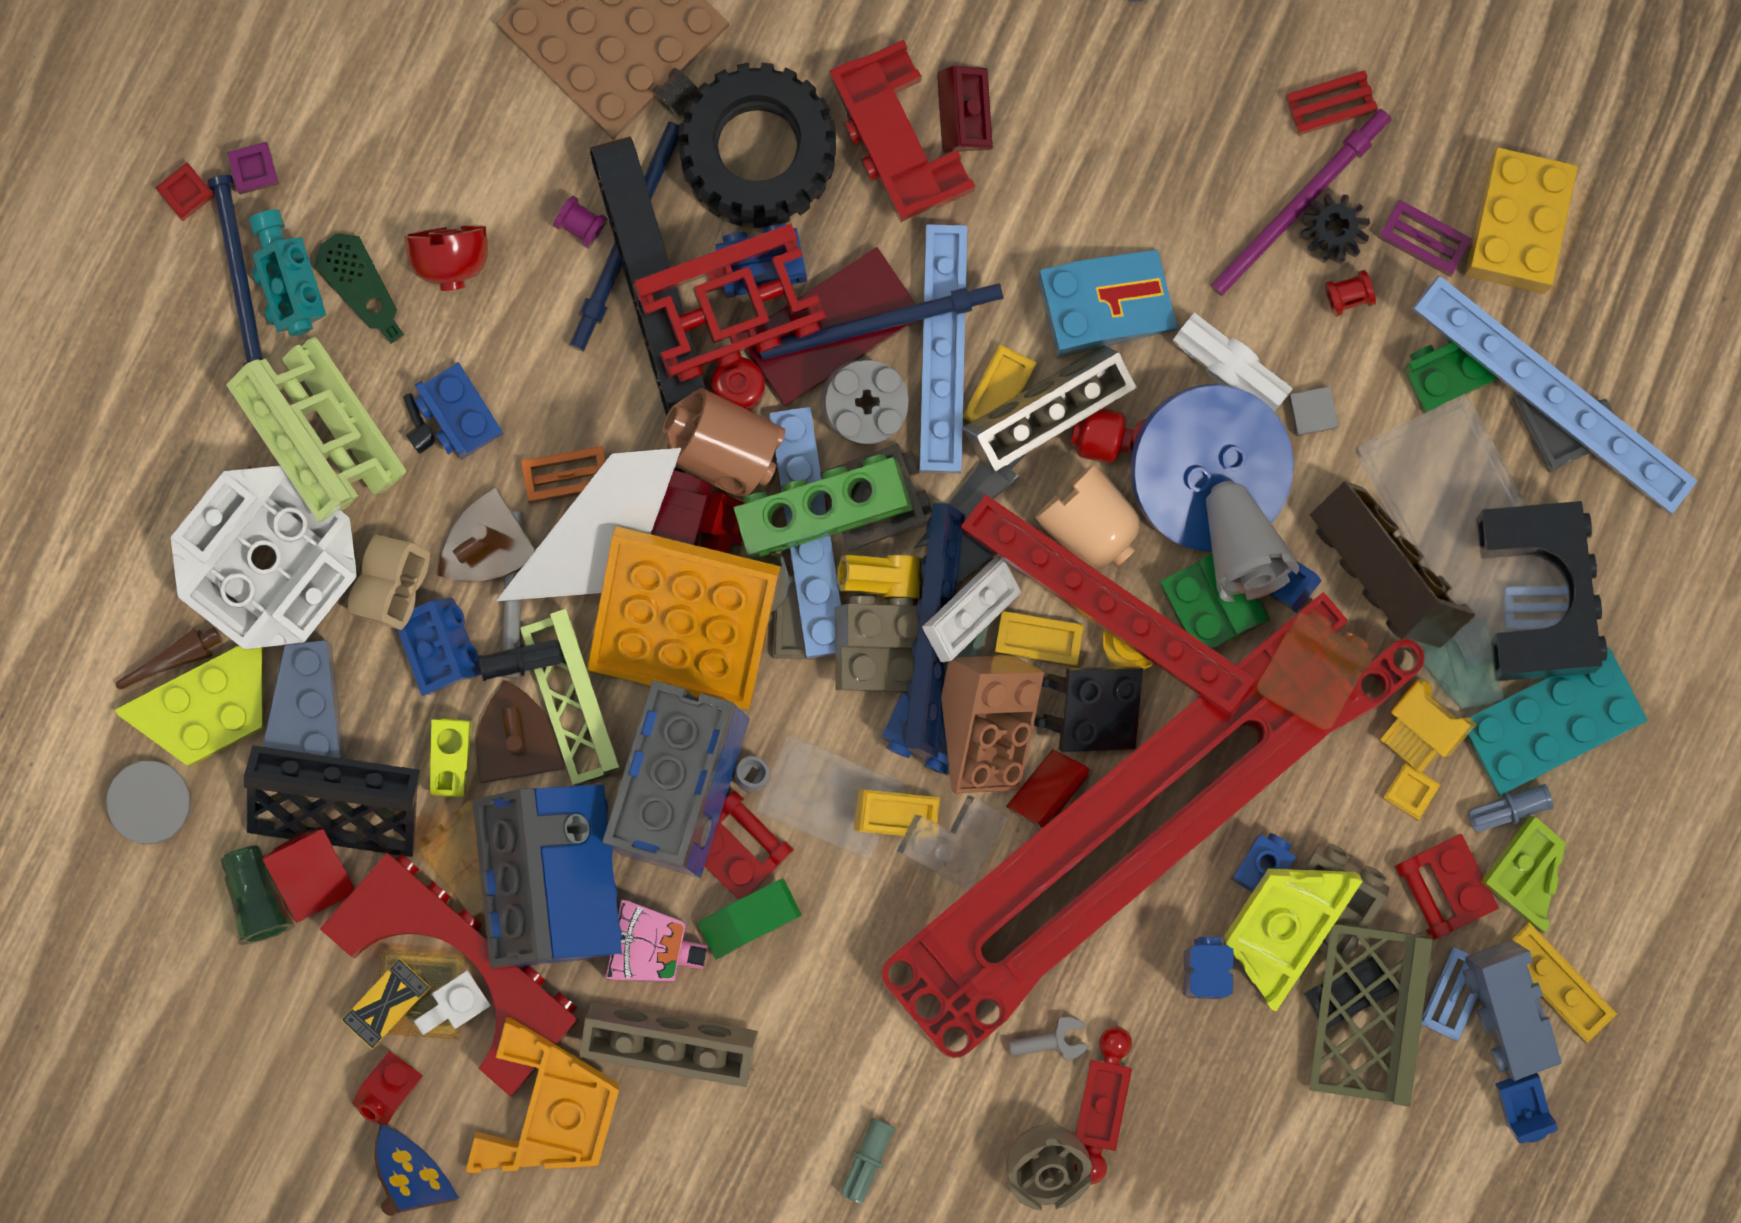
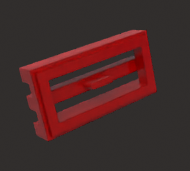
(1364, 92)

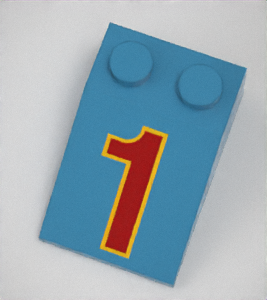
(1106, 301)

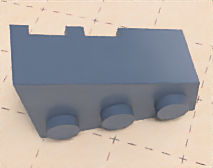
(306, 702)
(1512, 1010)

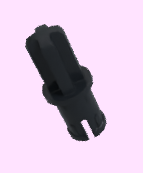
(520, 659)

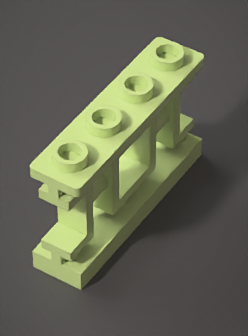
(296, 442)

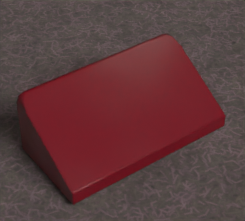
(964, 109)

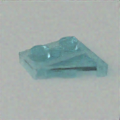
(1453, 673)

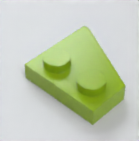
(1527, 872)

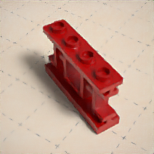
(718, 271)

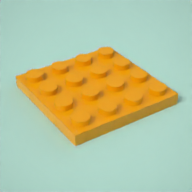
(682, 616)

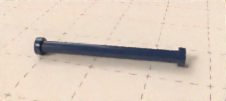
(236, 264)

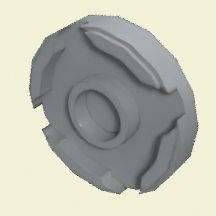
(148, 802)

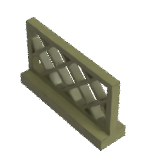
(1407, 1021)

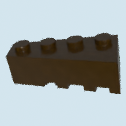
(1388, 567)

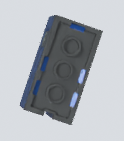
(676, 779)
(546, 876)

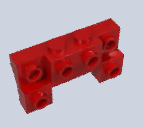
(888, 140)

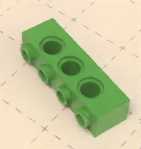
(887, 499)

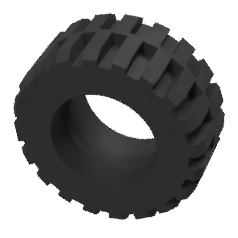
(744, 92)

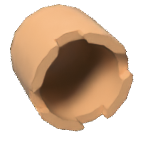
(1092, 520)

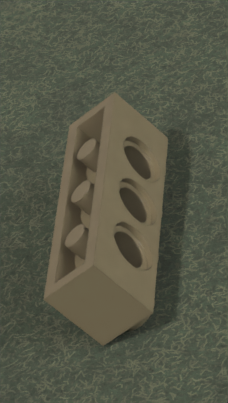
(1049, 407)
(668, 1044)

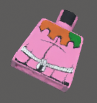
(652, 947)

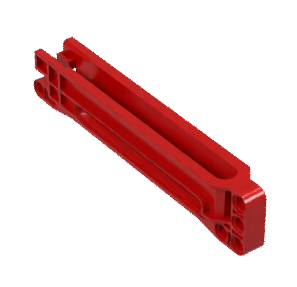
(948, 950)

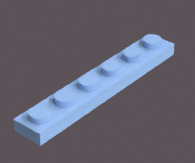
(943, 353)
(811, 561)

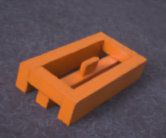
(557, 459)

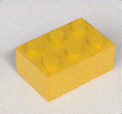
(1521, 220)

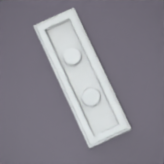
(971, 609)

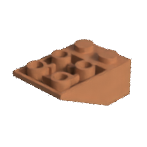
(989, 721)

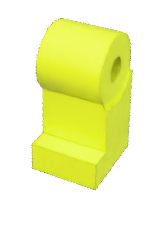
(450, 756)

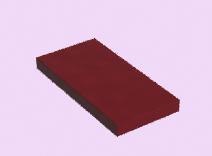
(853, 293)

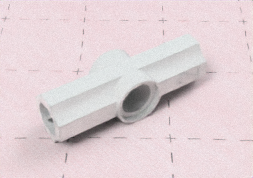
(1230, 361)

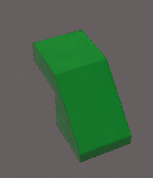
(749, 918)

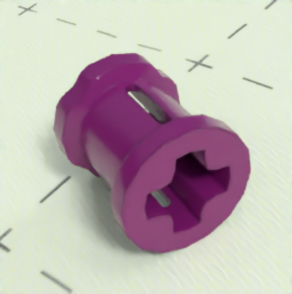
(580, 222)

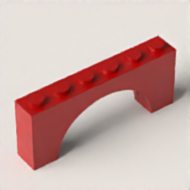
(398, 903)

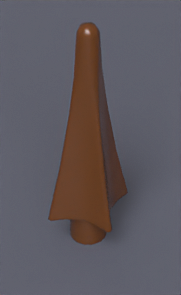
(188, 649)

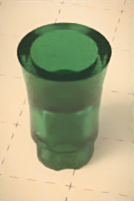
(254, 897)

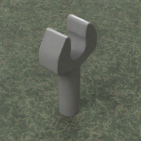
(1050, 1041)

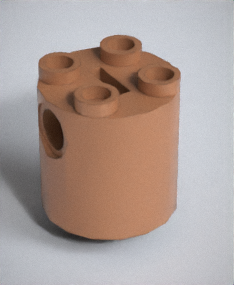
(722, 442)

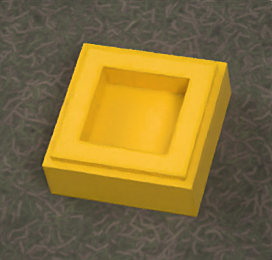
(1411, 791)

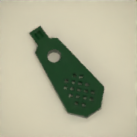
(363, 287)

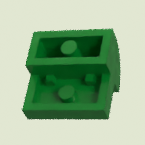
(1202, 611)

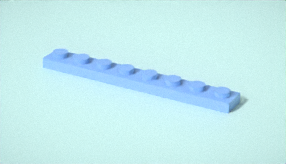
(1554, 394)

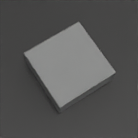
(1313, 411)

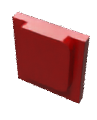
(1048, 788)
(308, 874)

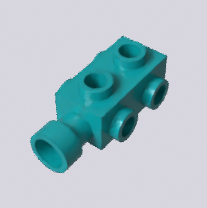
(290, 278)

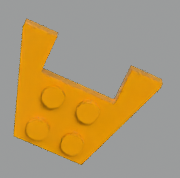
(564, 1115)

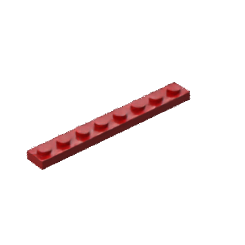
(1109, 605)

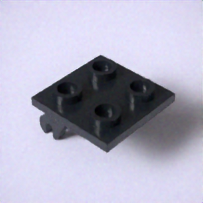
(1098, 710)

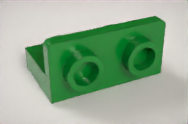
(1444, 375)

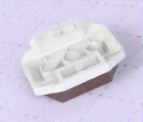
(250, 603)

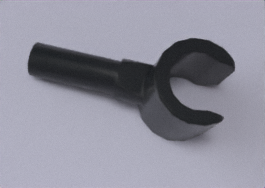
(421, 436)

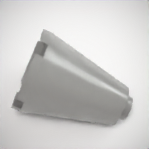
(1245, 545)

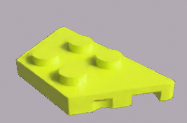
(203, 707)
(1287, 924)

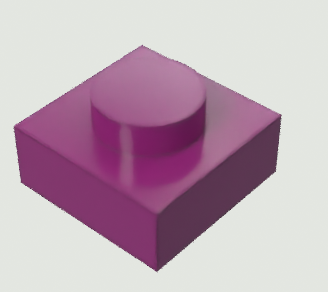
(253, 168)

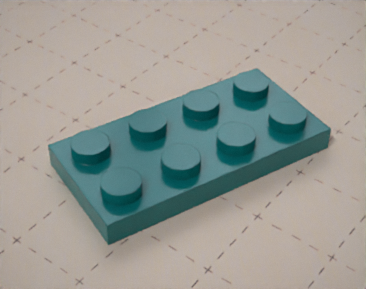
(1553, 724)

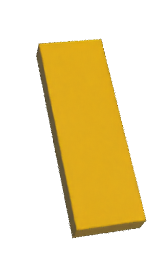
(1564, 987)

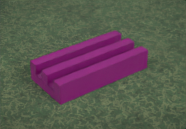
(1417, 252)

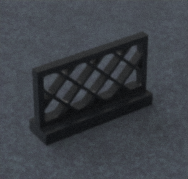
(334, 783)

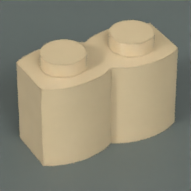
(388, 582)

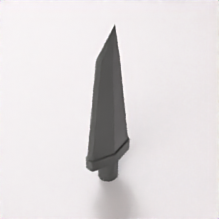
(981, 482)

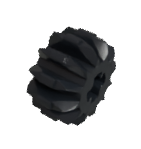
(1342, 217)

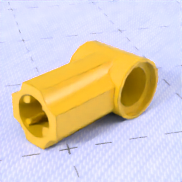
(888, 576)

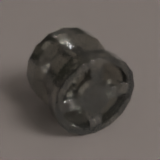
(675, 93)

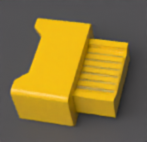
(1424, 728)

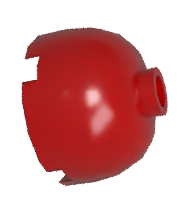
(448, 254)

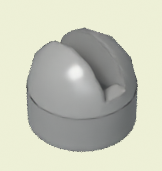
(743, 770)

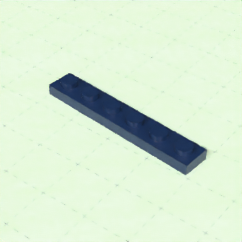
(940, 578)

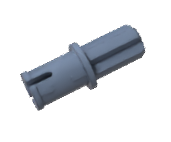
(1510, 808)

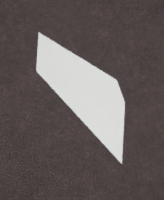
(576, 551)

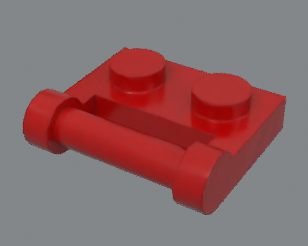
(733, 861)
(1458, 880)

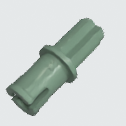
(867, 1161)

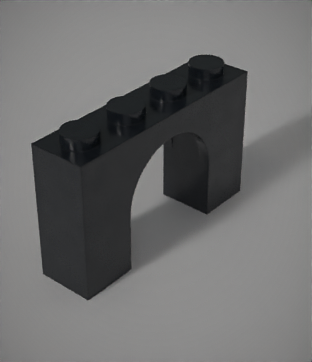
(1559, 536)

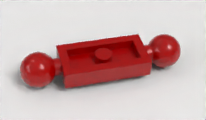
(1104, 1099)

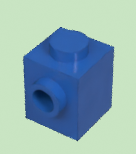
(1261, 856)

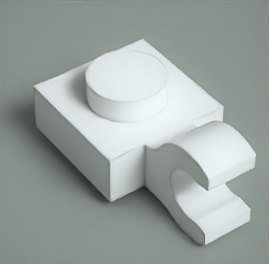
(456, 1002)

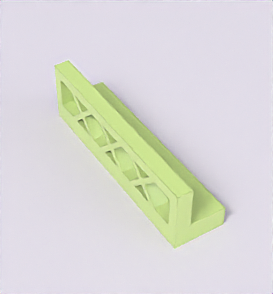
(588, 702)

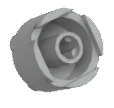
(881, 418)

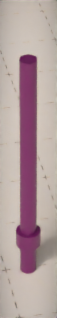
(1355, 145)

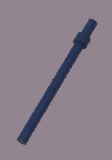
(959, 301)
(594, 308)

